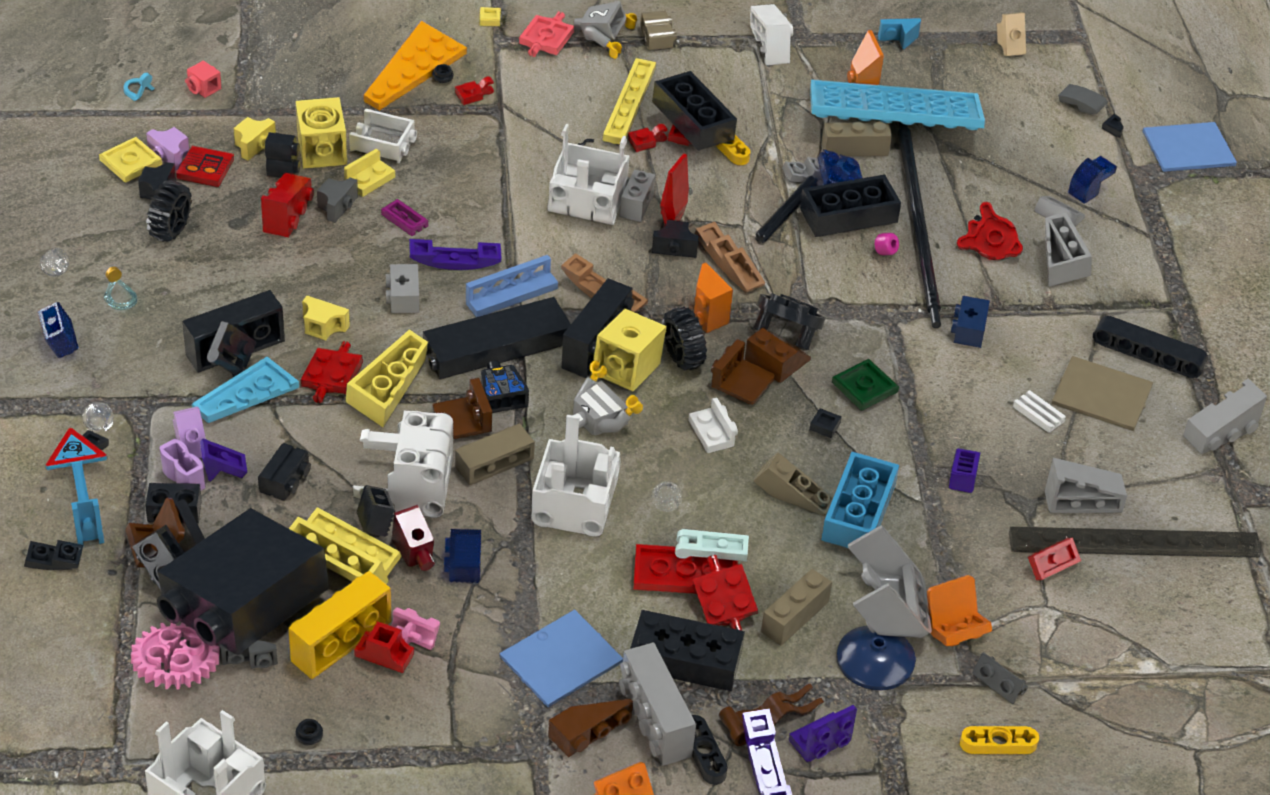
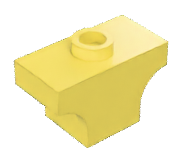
(251, 136)
(324, 318)

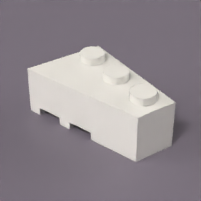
(773, 31)

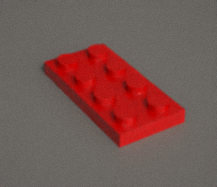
(661, 570)

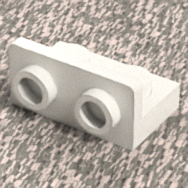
(714, 427)

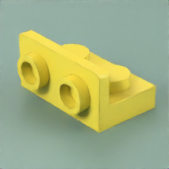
(369, 172)

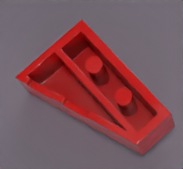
(286, 204)

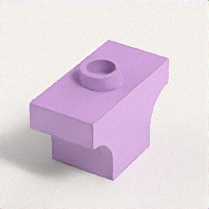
(168, 145)
(189, 429)

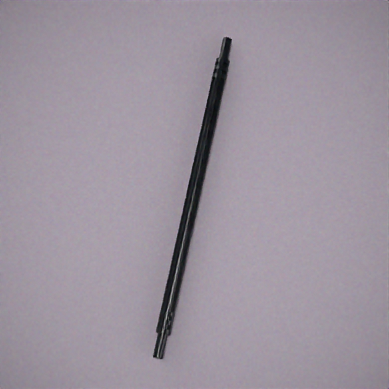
(919, 223)

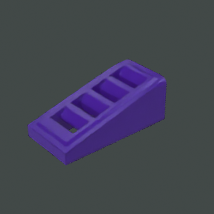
(964, 472)

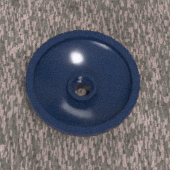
(875, 659)

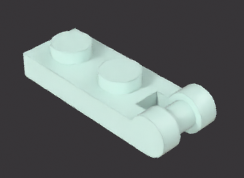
(711, 543)

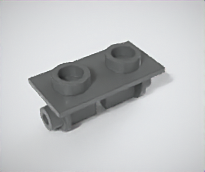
(999, 678)

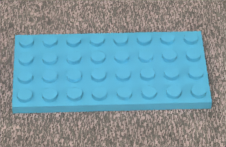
(896, 104)

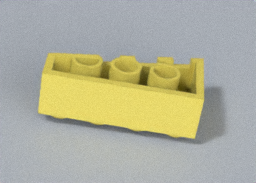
(387, 378)

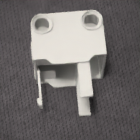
(588, 181)
(420, 461)
(573, 465)
(206, 758)

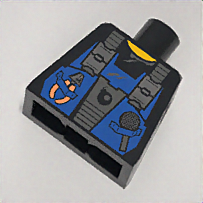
(504, 387)

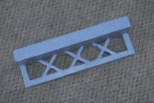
(510, 290)

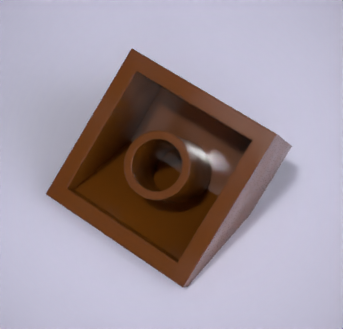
(774, 354)

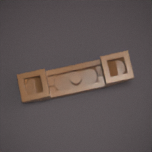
(582, 275)

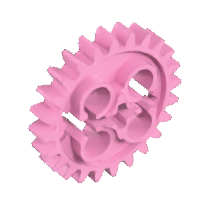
(184, 662)

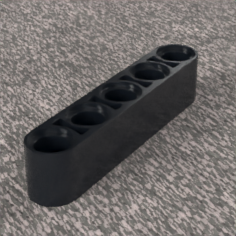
(1150, 346)

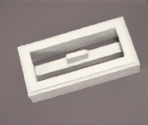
(1041, 410)

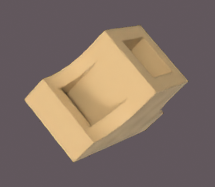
(1012, 34)

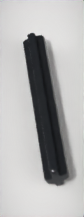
(784, 211)

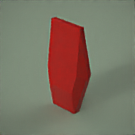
(675, 191)

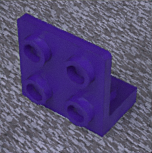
(824, 734)

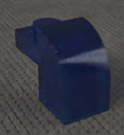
(1088, 178)

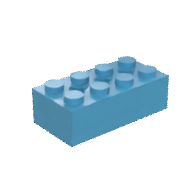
(859, 499)

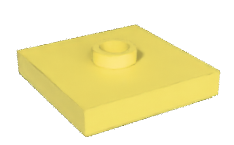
(130, 159)

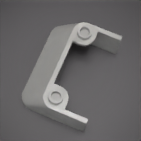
(900, 594)

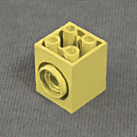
(321, 132)
(630, 349)

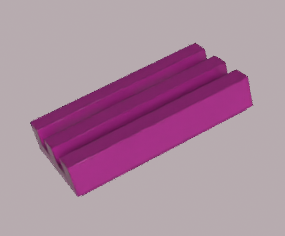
(401, 218)

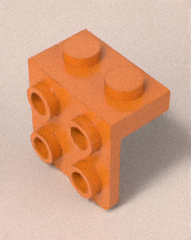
(955, 612)

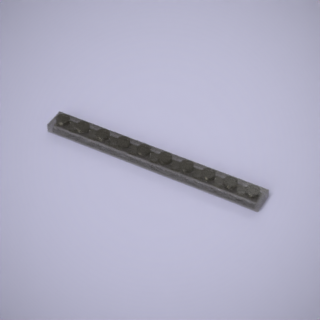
(1139, 541)

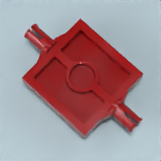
(331, 371)
(725, 595)

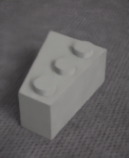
(1065, 251)
(1226, 420)
(1083, 489)

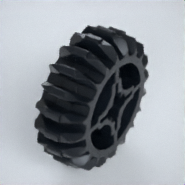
(169, 211)
(684, 338)

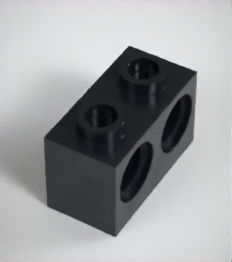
(159, 492)
(167, 549)

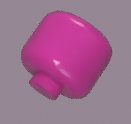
(886, 244)

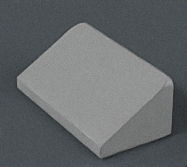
(1049, 206)

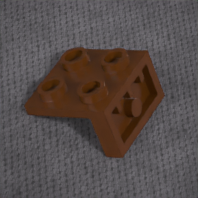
(469, 414)

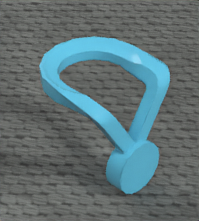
(144, 81)

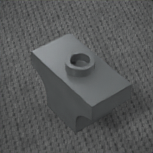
(337, 197)

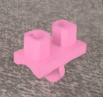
(415, 628)

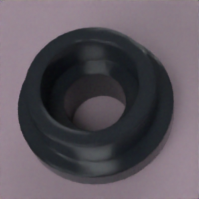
(442, 73)
(309, 726)

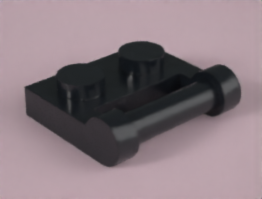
(235, 344)

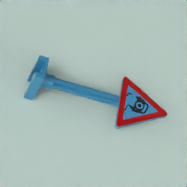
(75, 451)

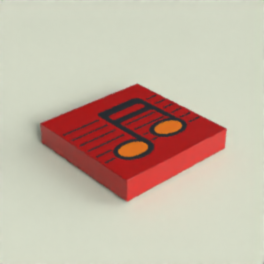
(205, 166)

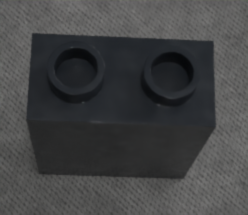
(242, 581)

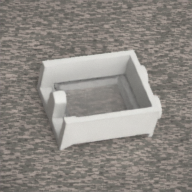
(383, 132)

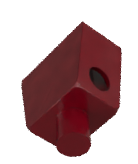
(413, 538)

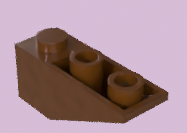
(586, 723)

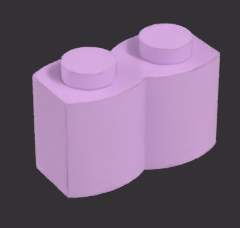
(180, 464)

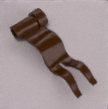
(777, 706)

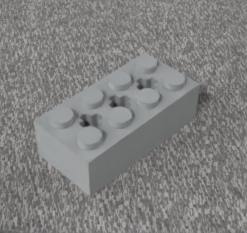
(657, 704)

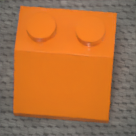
(712, 300)

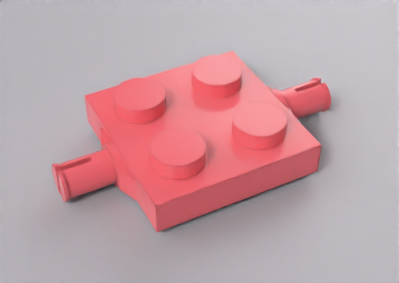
(546, 34)

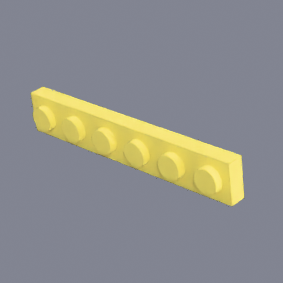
(629, 101)

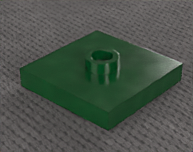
(865, 384)

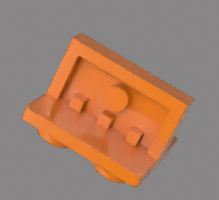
(628, 781)

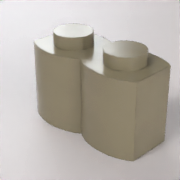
(657, 30)

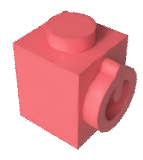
(203, 79)

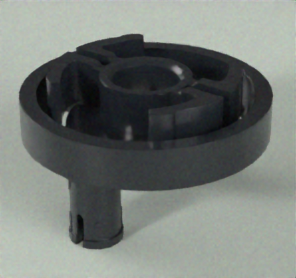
(792, 310)

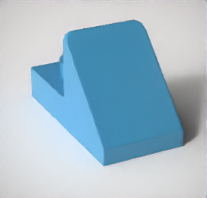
(899, 29)

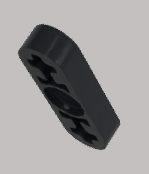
(703, 760)

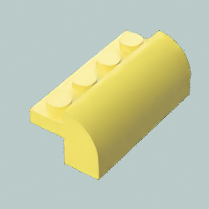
(346, 547)

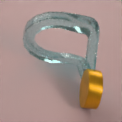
(113, 275)

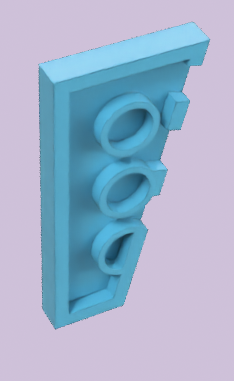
(249, 388)

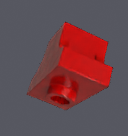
(385, 647)

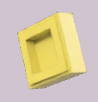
(490, 16)

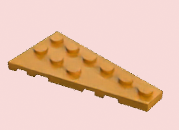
(413, 64)

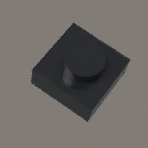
(825, 423)

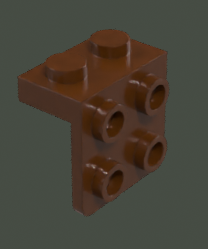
(738, 376)
(167, 516)

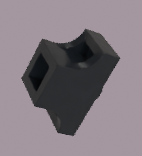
(153, 177)
(675, 240)

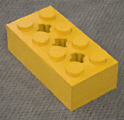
(339, 624)

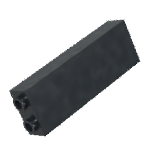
(495, 337)

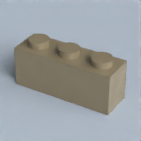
(857, 138)
(494, 454)
(796, 607)

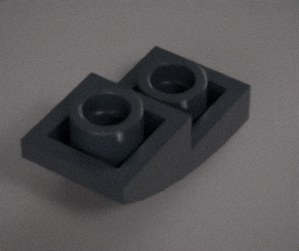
(49, 557)

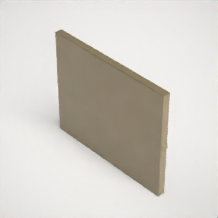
(1102, 393)

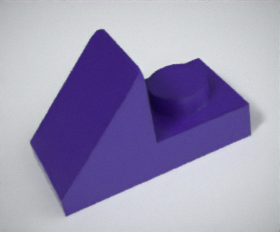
(220, 458)

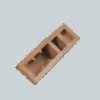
(729, 258)

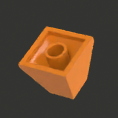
(867, 62)

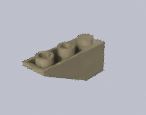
(791, 485)

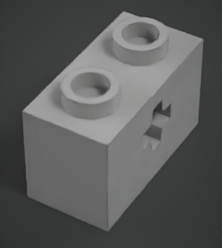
(637, 195)
(404, 288)

